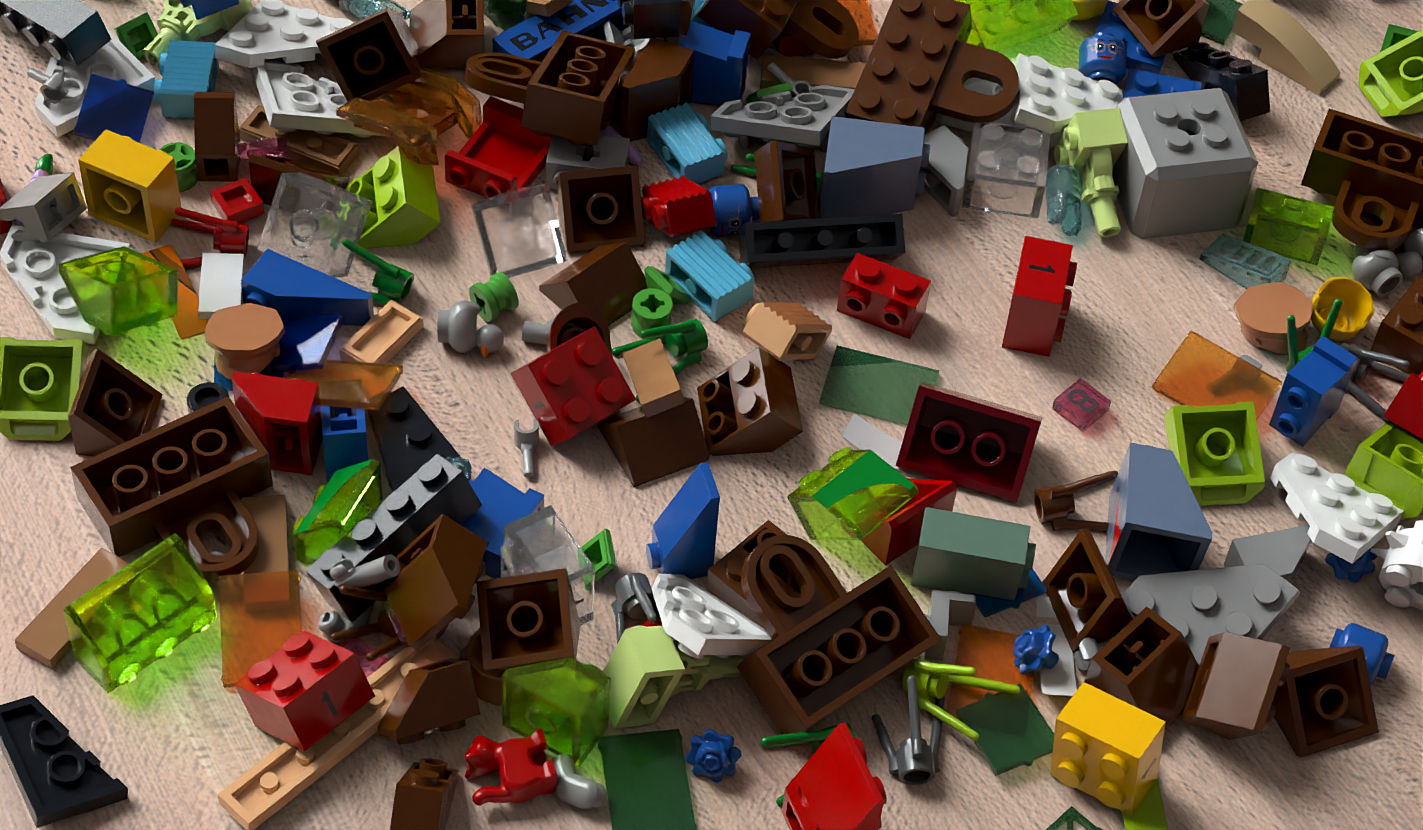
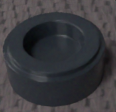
(204, 395)

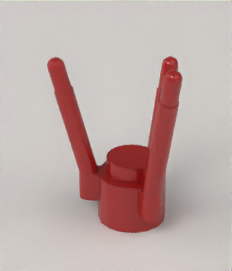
(228, 234)

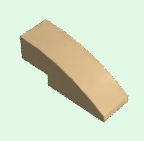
(1285, 45)

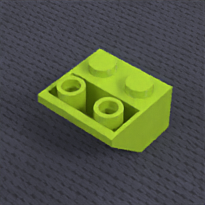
(402, 201)

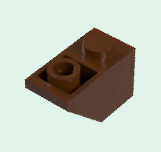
(216, 136)
(431, 698)
(424, 796)

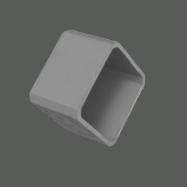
(1183, 164)

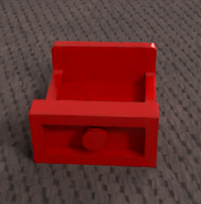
(498, 154)

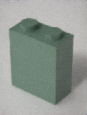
(972, 554)

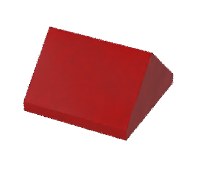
(902, 529)

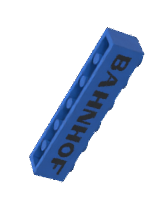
(538, 33)

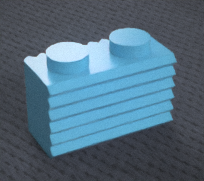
(185, 70)
(686, 144)
(710, 275)

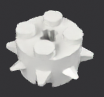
(1403, 566)

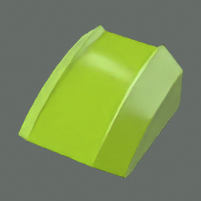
(1395, 78)
(39, 386)
(1217, 451)
(1391, 466)

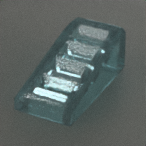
(1264, 268)

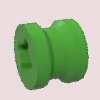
(184, 163)
(494, 296)
(644, 306)

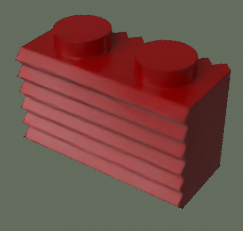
(678, 206)

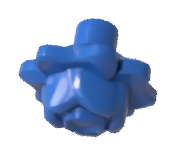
(1354, 571)
(1034, 650)
(713, 755)

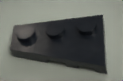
(406, 437)
(50, 766)

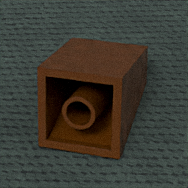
(372, 55)

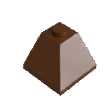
(1325, 699)

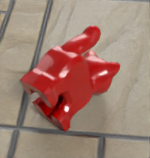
(517, 766)

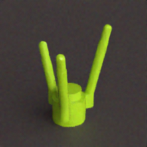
(933, 683)

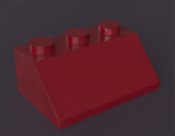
(969, 441)

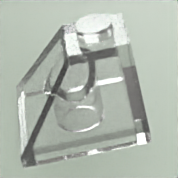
(519, 231)

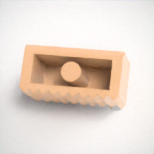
(786, 330)

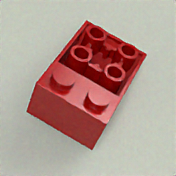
(835, 788)

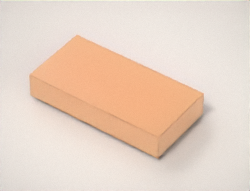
(382, 335)

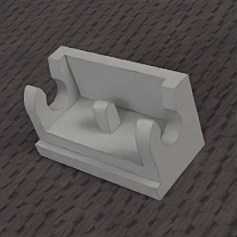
(45, 207)

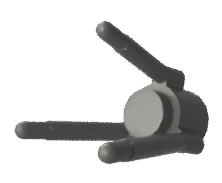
(1365, 364)
(634, 599)
(914, 760)

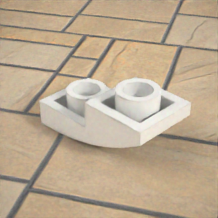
(220, 282)

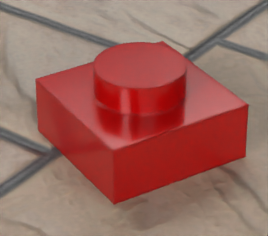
(237, 201)

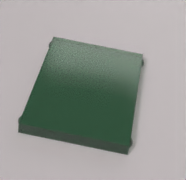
(874, 384)
(646, 781)

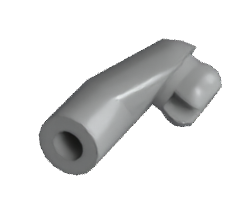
(365, 574)

